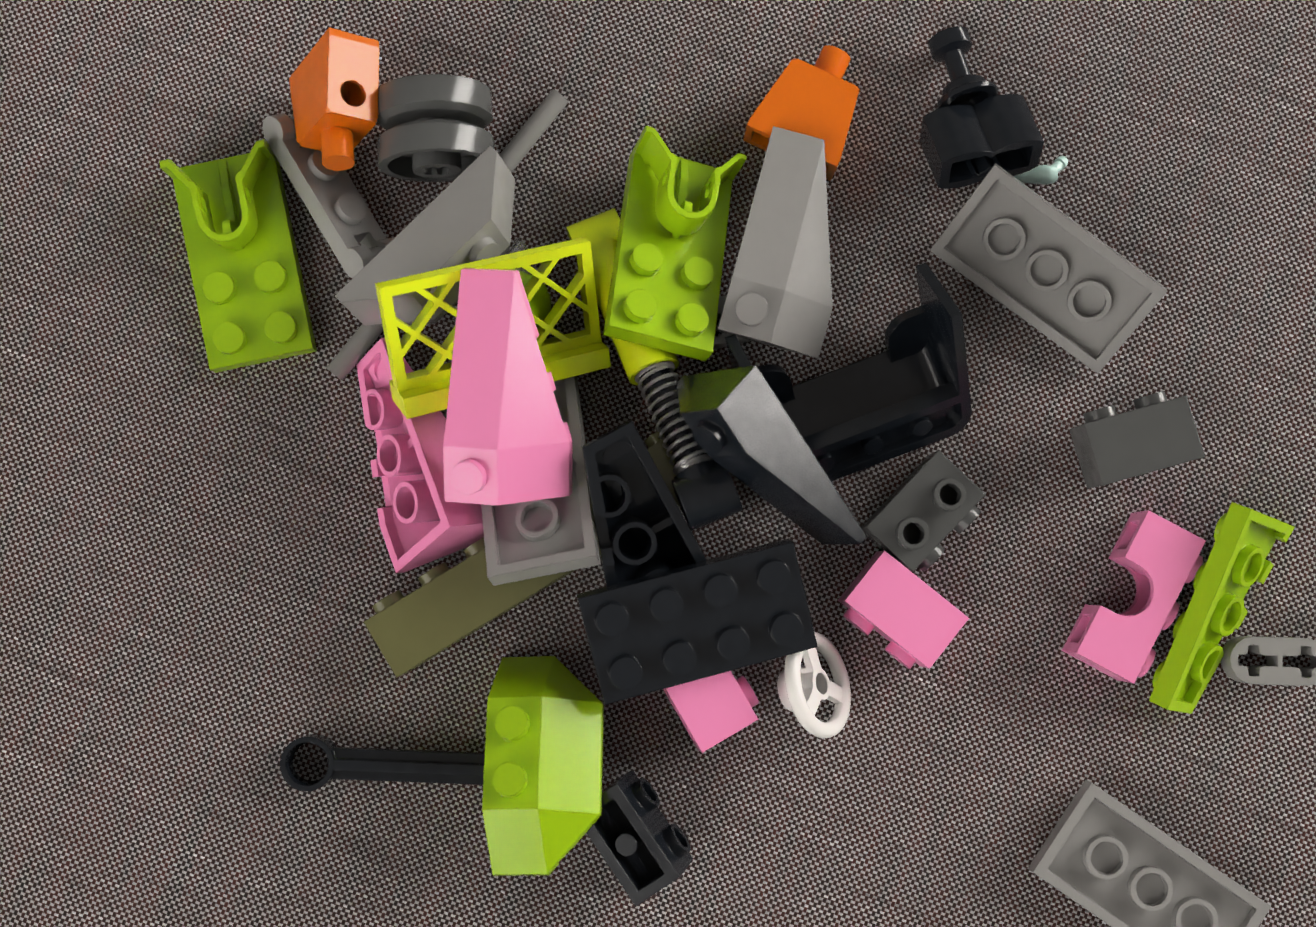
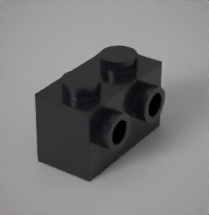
(638, 839)

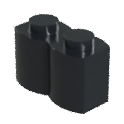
(969, 140)

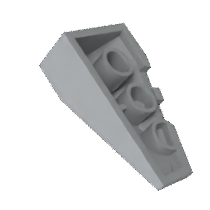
(783, 263)

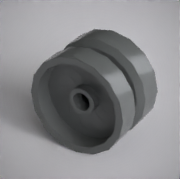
(432, 126)

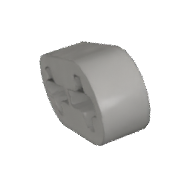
(1274, 649)

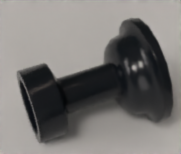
(964, 87)

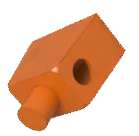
(336, 96)
(810, 103)

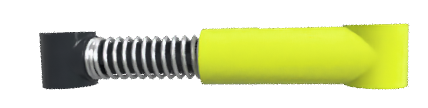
(700, 483)

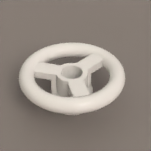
(806, 685)

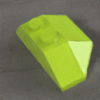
(539, 765)

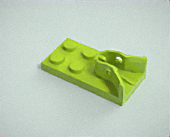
(670, 250)
(243, 259)

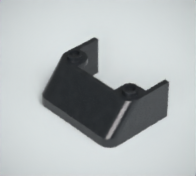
(886, 401)

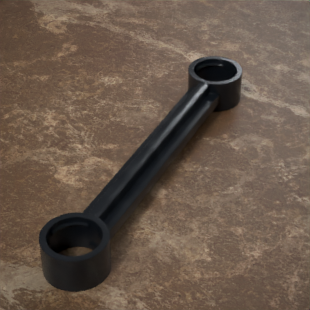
(385, 765)

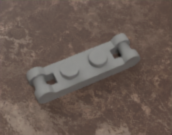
(328, 197)

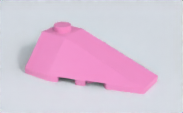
(502, 413)
(411, 464)

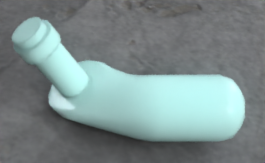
(1044, 173)

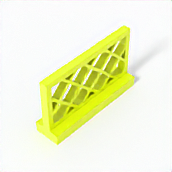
(563, 355)

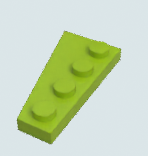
(1217, 605)

